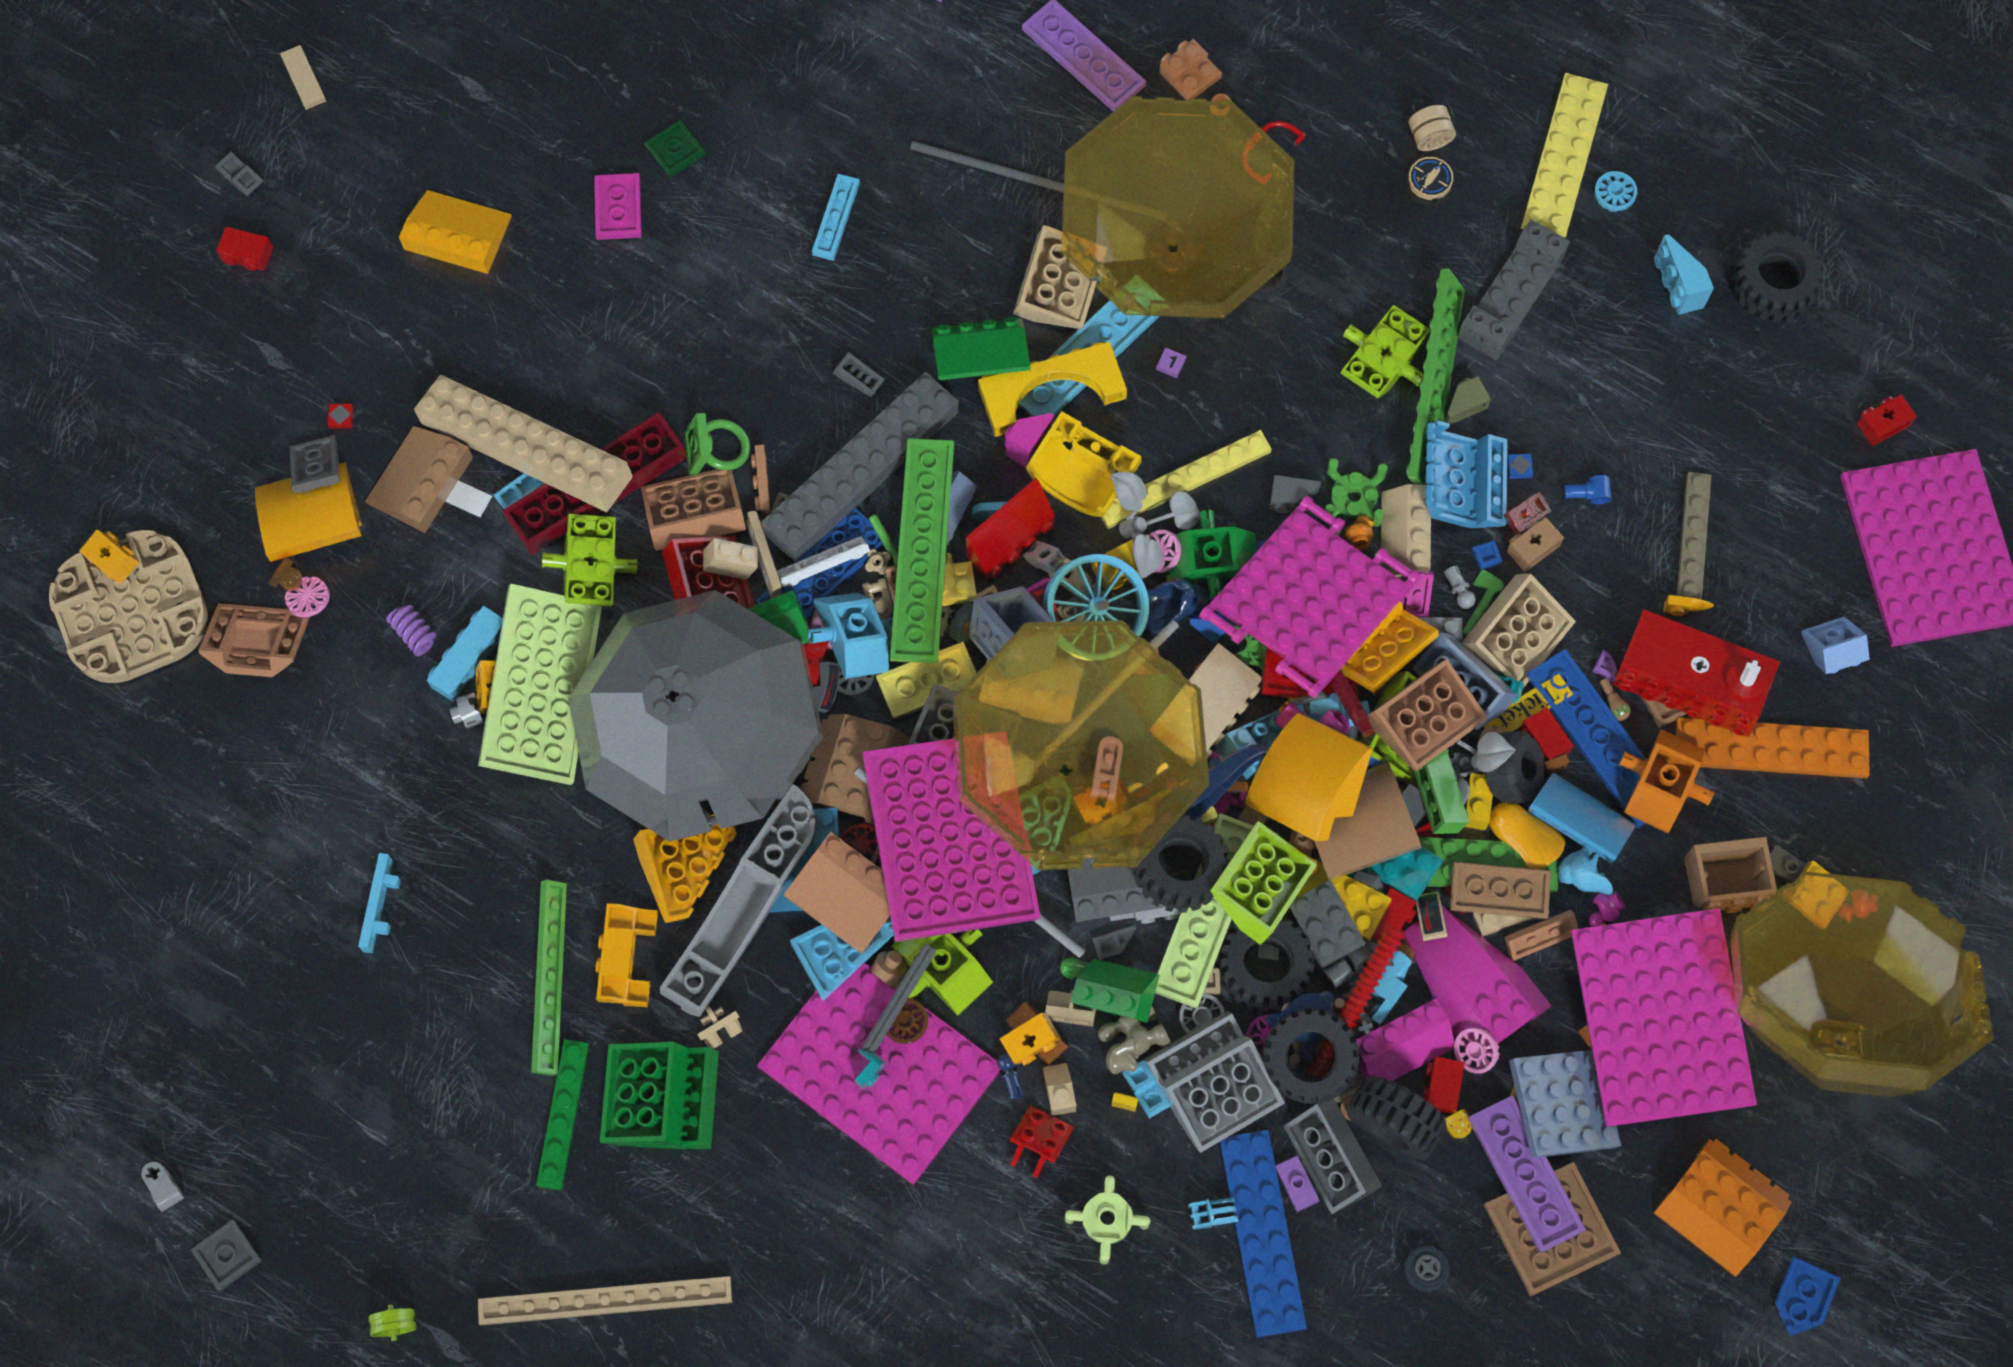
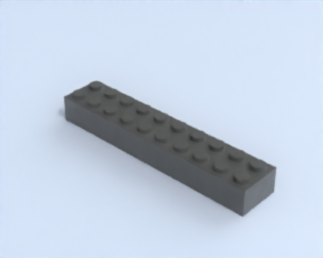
(859, 467)

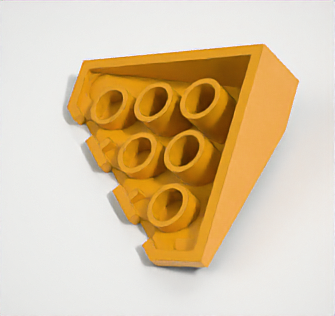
(680, 867)

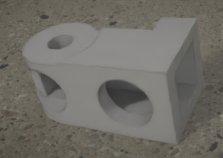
(1045, 557)

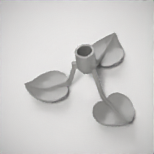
(1130, 493)
(1491, 753)

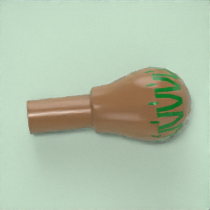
(1616, 704)

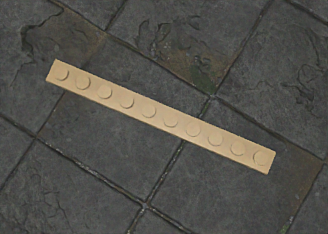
(605, 1300)

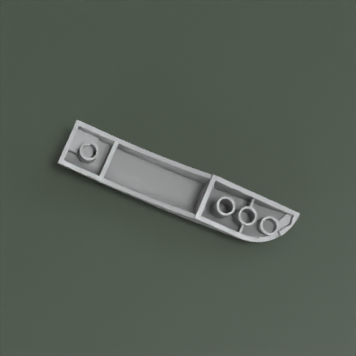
(742, 904)

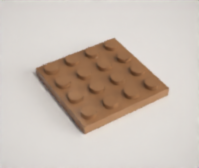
(1565, 1259)

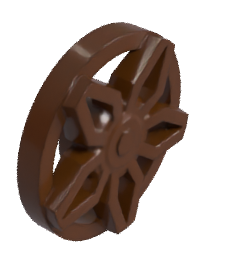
(905, 1022)

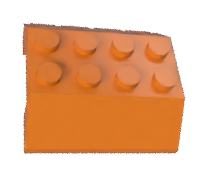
(1724, 1207)

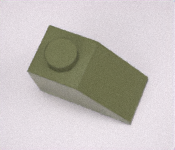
(1468, 400)

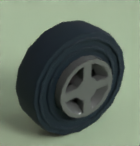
(1433, 1262)

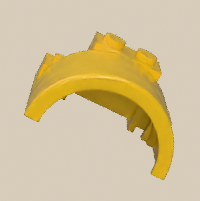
(1081, 474)

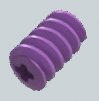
(411, 629)

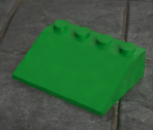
(980, 348)

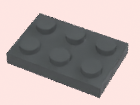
(314, 464)
(1327, 923)

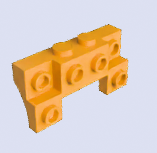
(617, 955)

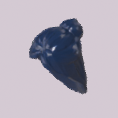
(1170, 602)

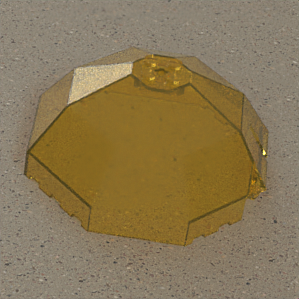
(1181, 178)
(1049, 706)
(1860, 969)

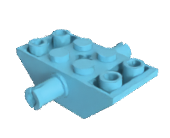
(854, 633)

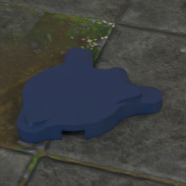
(1307, 1040)

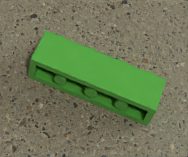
(1442, 795)

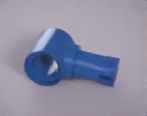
(1595, 489)

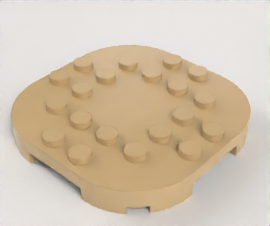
(135, 625)

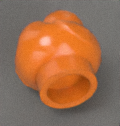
(1360, 533)

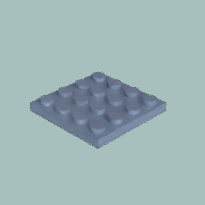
(1561, 1104)

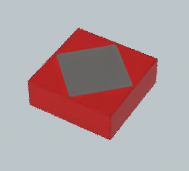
(340, 416)

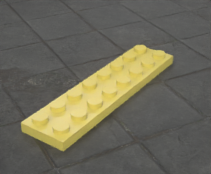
(1565, 153)

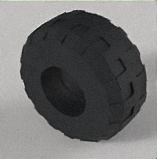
(1521, 774)

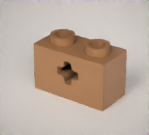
(1529, 554)

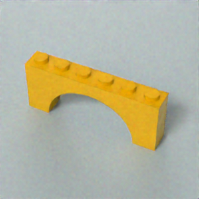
(1090, 366)

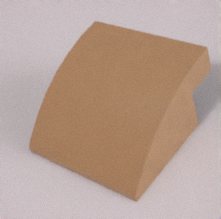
(1374, 832)

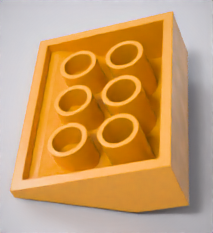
(454, 231)

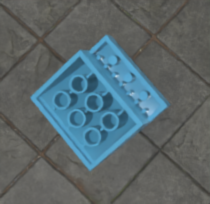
(1582, 818)

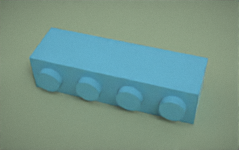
(470, 648)

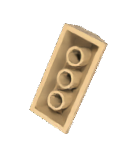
(1406, 527)

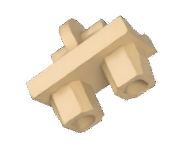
(729, 1022)

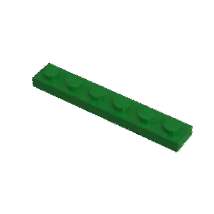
(563, 1115)

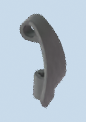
(1348, 966)

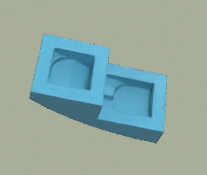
(1146, 1090)

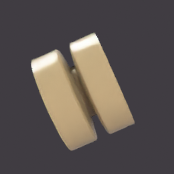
(1432, 127)

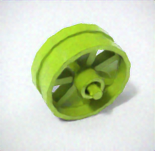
(392, 1322)

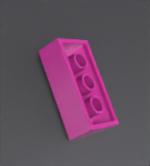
(1406, 1043)

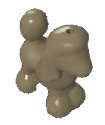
(1138, 1041)

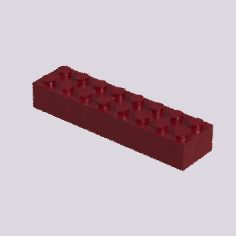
(544, 513)

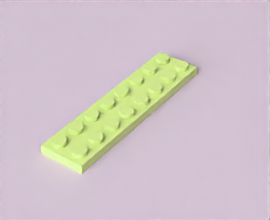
(1199, 933)

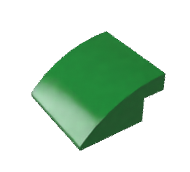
(659, 1096)

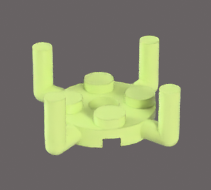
(1104, 1233)

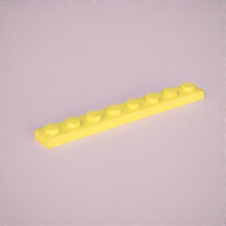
(1194, 475)

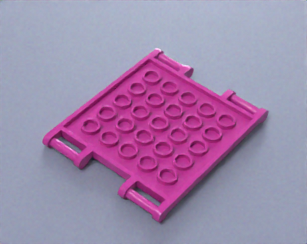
(1310, 597)

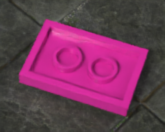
(617, 206)

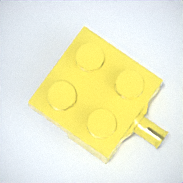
(958, 583)

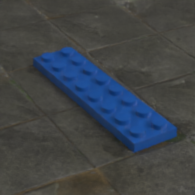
(1590, 726)
(1262, 1234)

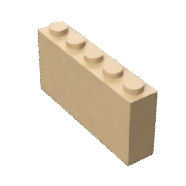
(1224, 691)

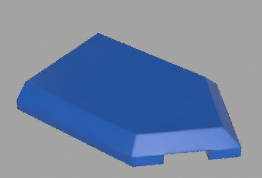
(1805, 1296)

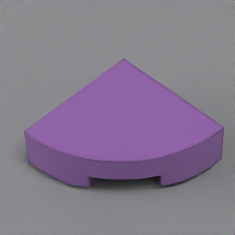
(1606, 666)

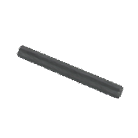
(899, 998)

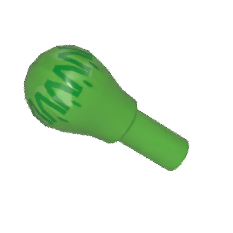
(1072, 967)

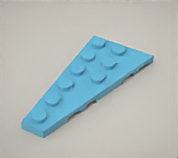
(831, 959)

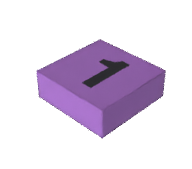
(1171, 362)

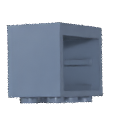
(1000, 616)

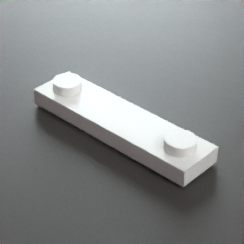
(849, 550)

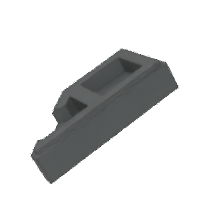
(1113, 943)

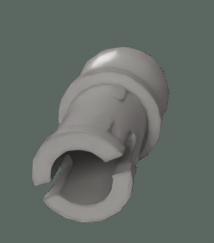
(1465, 598)

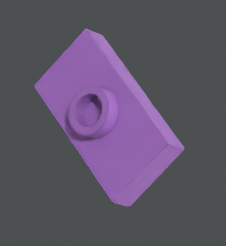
(1297, 1184)

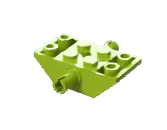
(1386, 352)
(589, 541)
(959, 979)

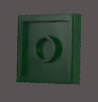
(675, 148)

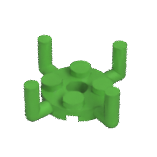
(1357, 483)

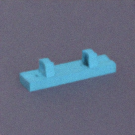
(372, 923)

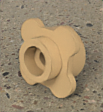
(882, 557)

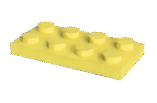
(910, 684)

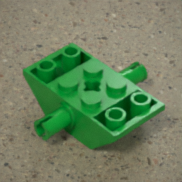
(1230, 552)

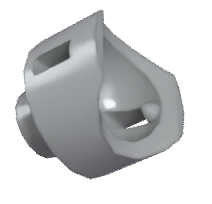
(466, 711)

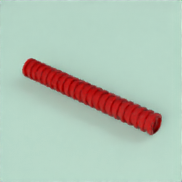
(1359, 996)

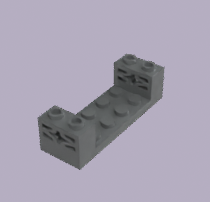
(1514, 290)

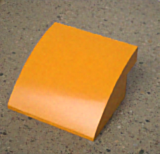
(306, 519)
(1309, 777)

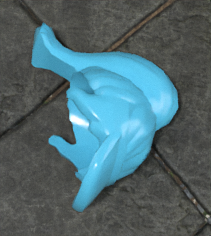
(1583, 872)

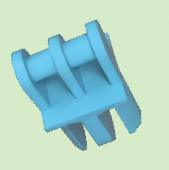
(1211, 1213)

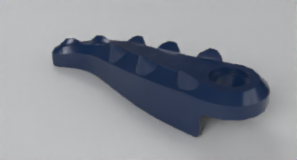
(1223, 775)

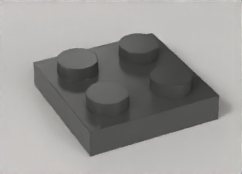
(226, 1255)

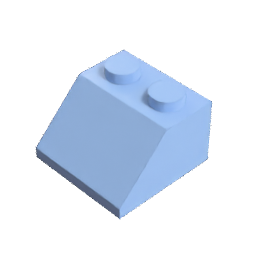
(1836, 645)

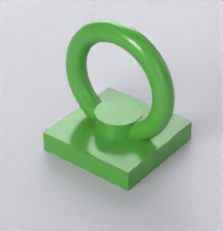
(699, 444)

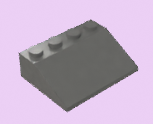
(1107, 892)

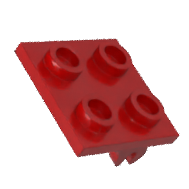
(1042, 1135)

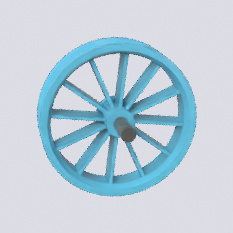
(1095, 605)

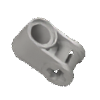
(163, 1189)

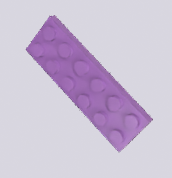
(1083, 55)
(1526, 1179)

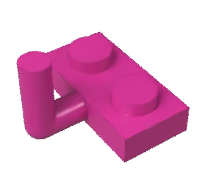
(1419, 596)

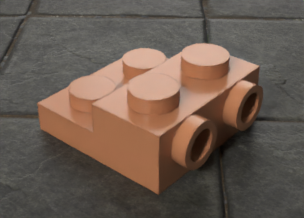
(1189, 69)

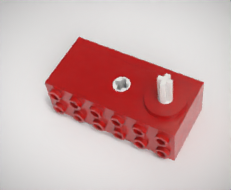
(1696, 673)

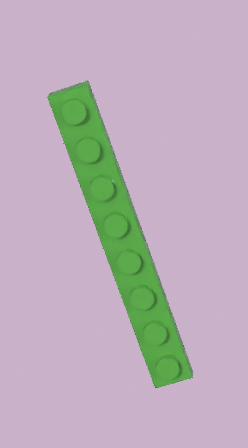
(549, 978)

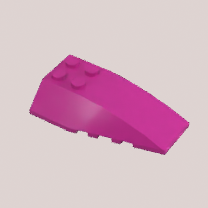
(1475, 981)

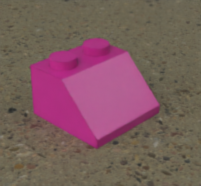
(1026, 437)

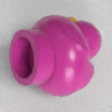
(1609, 907)

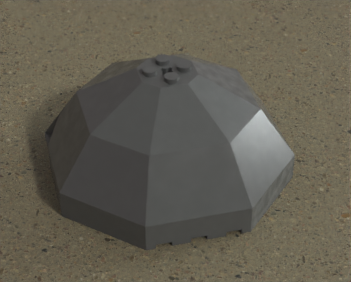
(729, 738)

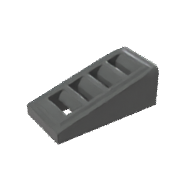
(854, 381)

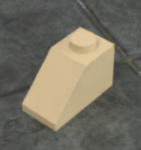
(1059, 1089)

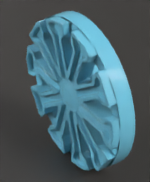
(1615, 191)

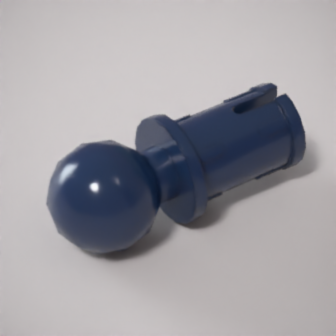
(1011, 1077)

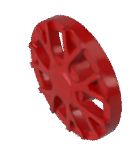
(861, 843)

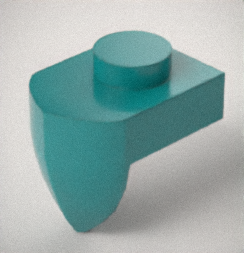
(869, 1075)

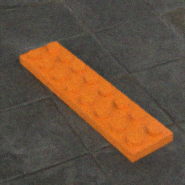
(1781, 748)

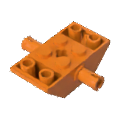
(1656, 798)

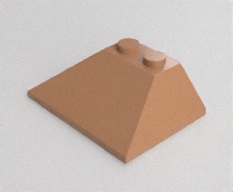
(252, 639)

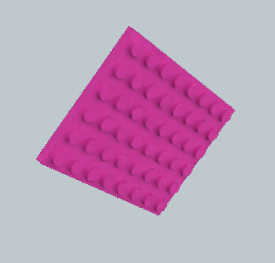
(1932, 546)
(935, 854)
(1663, 1017)
(920, 1090)

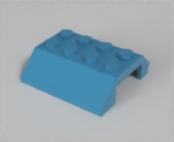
(1466, 478)

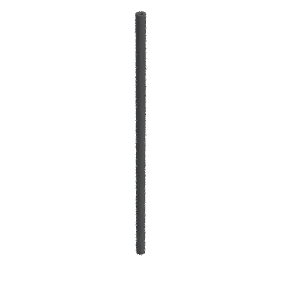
(987, 166)

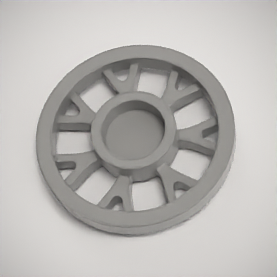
(1201, 1015)

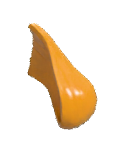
(1527, 834)

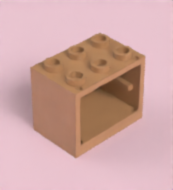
(1730, 874)

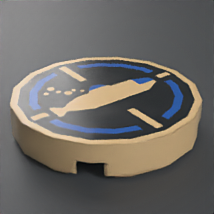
(1430, 178)

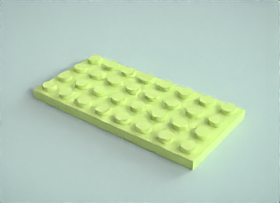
(537, 666)

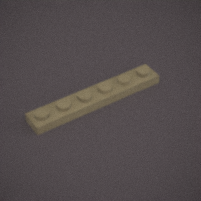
(1694, 535)

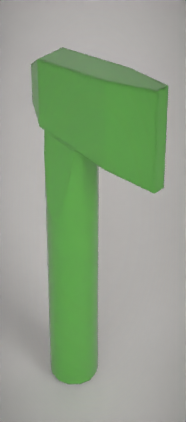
(885, 539)
(1493, 586)

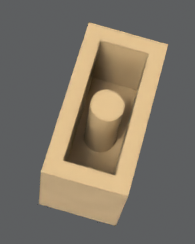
(730, 558)

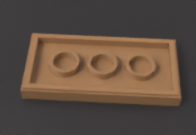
(1500, 890)

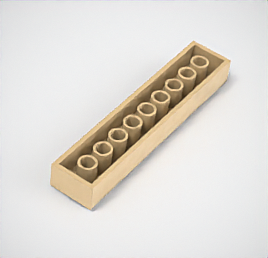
(524, 443)

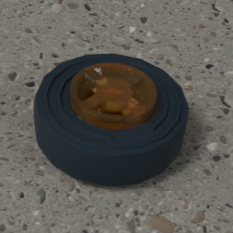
(960, 623)

